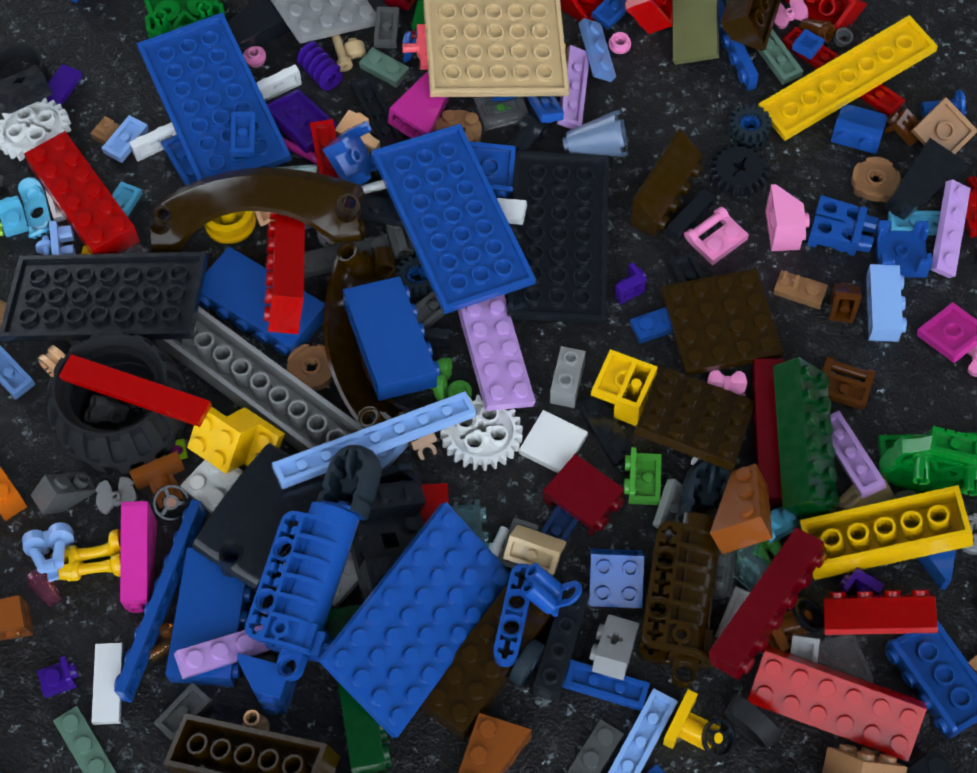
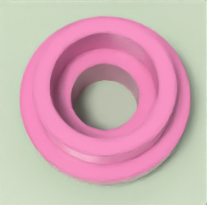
(619, 38)
(255, 61)

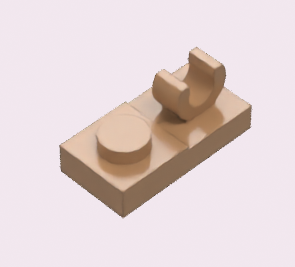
(800, 289)

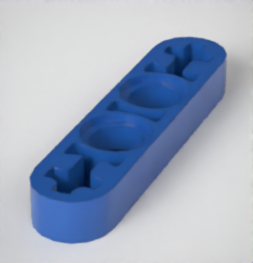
(511, 614)

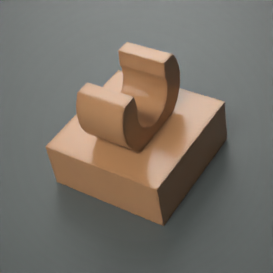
(104, 130)
(422, 443)

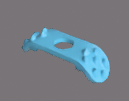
(35, 197)

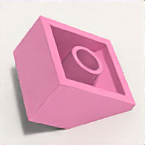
(785, 220)

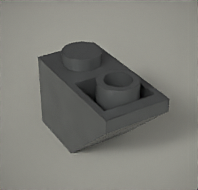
(62, 491)

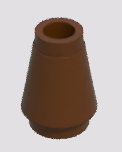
(819, 27)

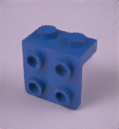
(859, 128)

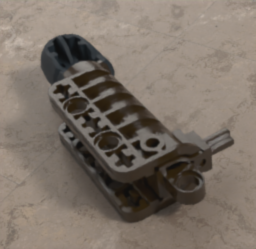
(688, 581)

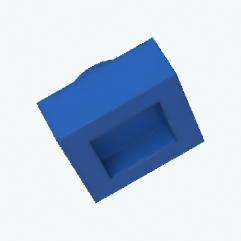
(808, 44)

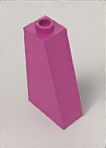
(417, 111)
(137, 554)

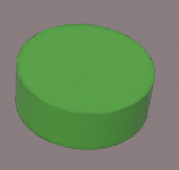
(458, 387)

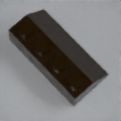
(750, 21)
(666, 185)

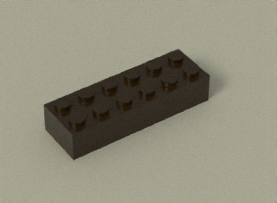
(474, 676)
(226, 747)

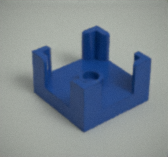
(350, 155)
(904, 248)

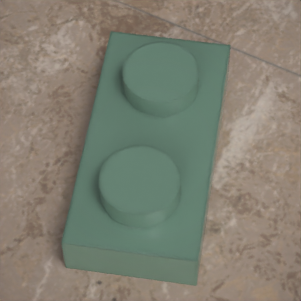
(384, 67)

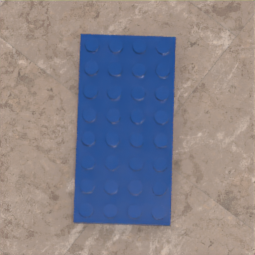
(200, 84)
(453, 218)
(416, 620)

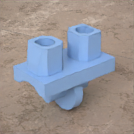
(58, 236)

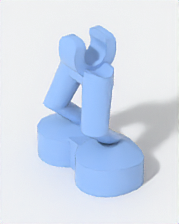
(38, 543)

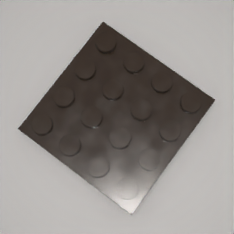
(721, 322)
(695, 418)

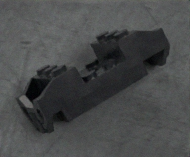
(392, 519)

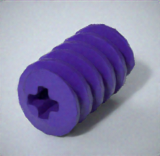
(319, 66)

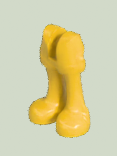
(74, 557)

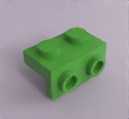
(644, 478)

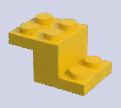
(626, 384)
(232, 439)

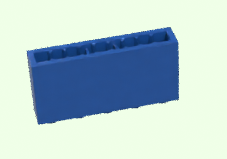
(236, 292)
(390, 338)
(206, 610)

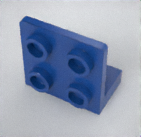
(616, 578)

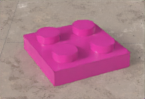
(950, 332)

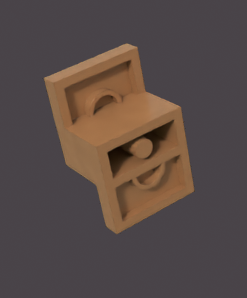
(850, 760)

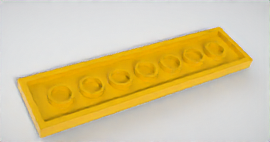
(848, 77)

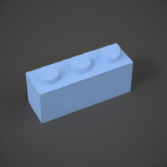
(885, 303)

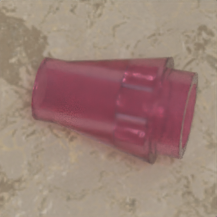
(43, 588)

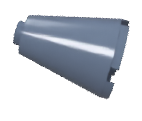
(598, 137)

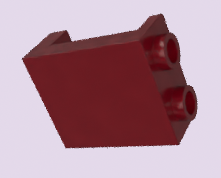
(585, 494)

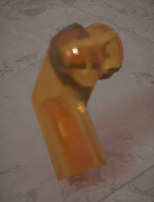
(163, 646)

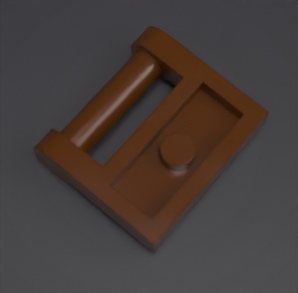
(847, 390)

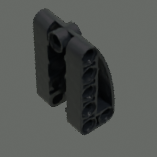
(249, 518)

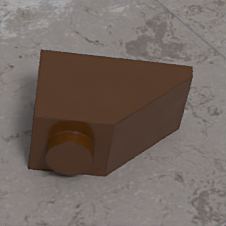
(844, 302)

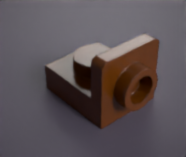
(902, 124)

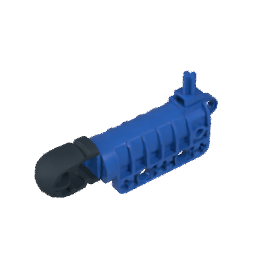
(314, 563)

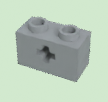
(567, 377)
(615, 646)

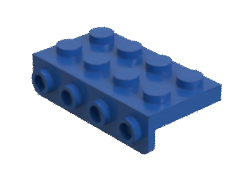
(497, 165)
(938, 677)

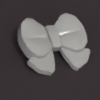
(107, 499)

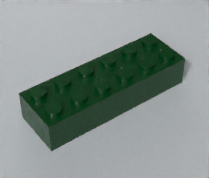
(805, 439)
(363, 733)

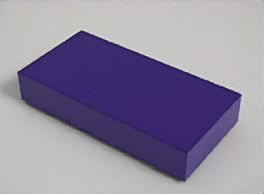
(63, 84)

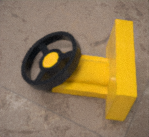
(698, 730)

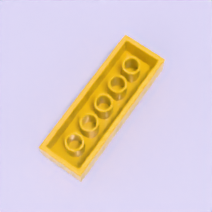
(891, 531)

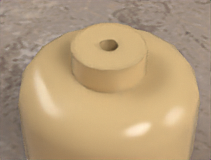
(354, 48)

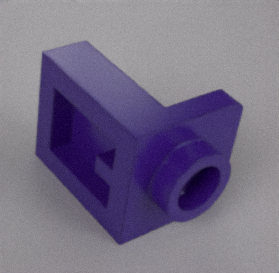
(631, 286)
(861, 582)
(58, 677)

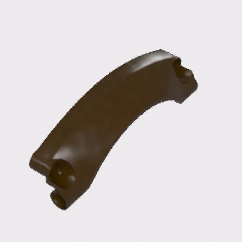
(299, 194)
(342, 351)

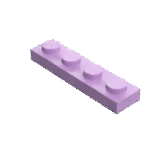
(573, 104)
(950, 228)
(854, 458)
(217, 653)

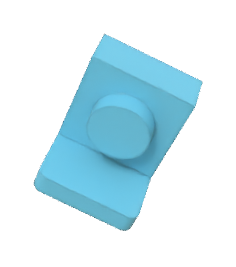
(13, 216)

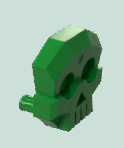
(180, 14)
(932, 461)

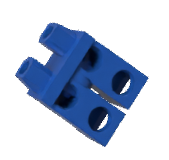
(841, 226)

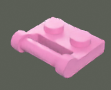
(721, 241)

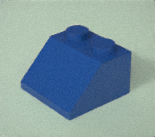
(270, 689)

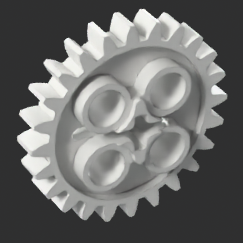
(31, 127)
(482, 433)

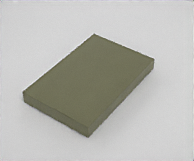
(695, 30)

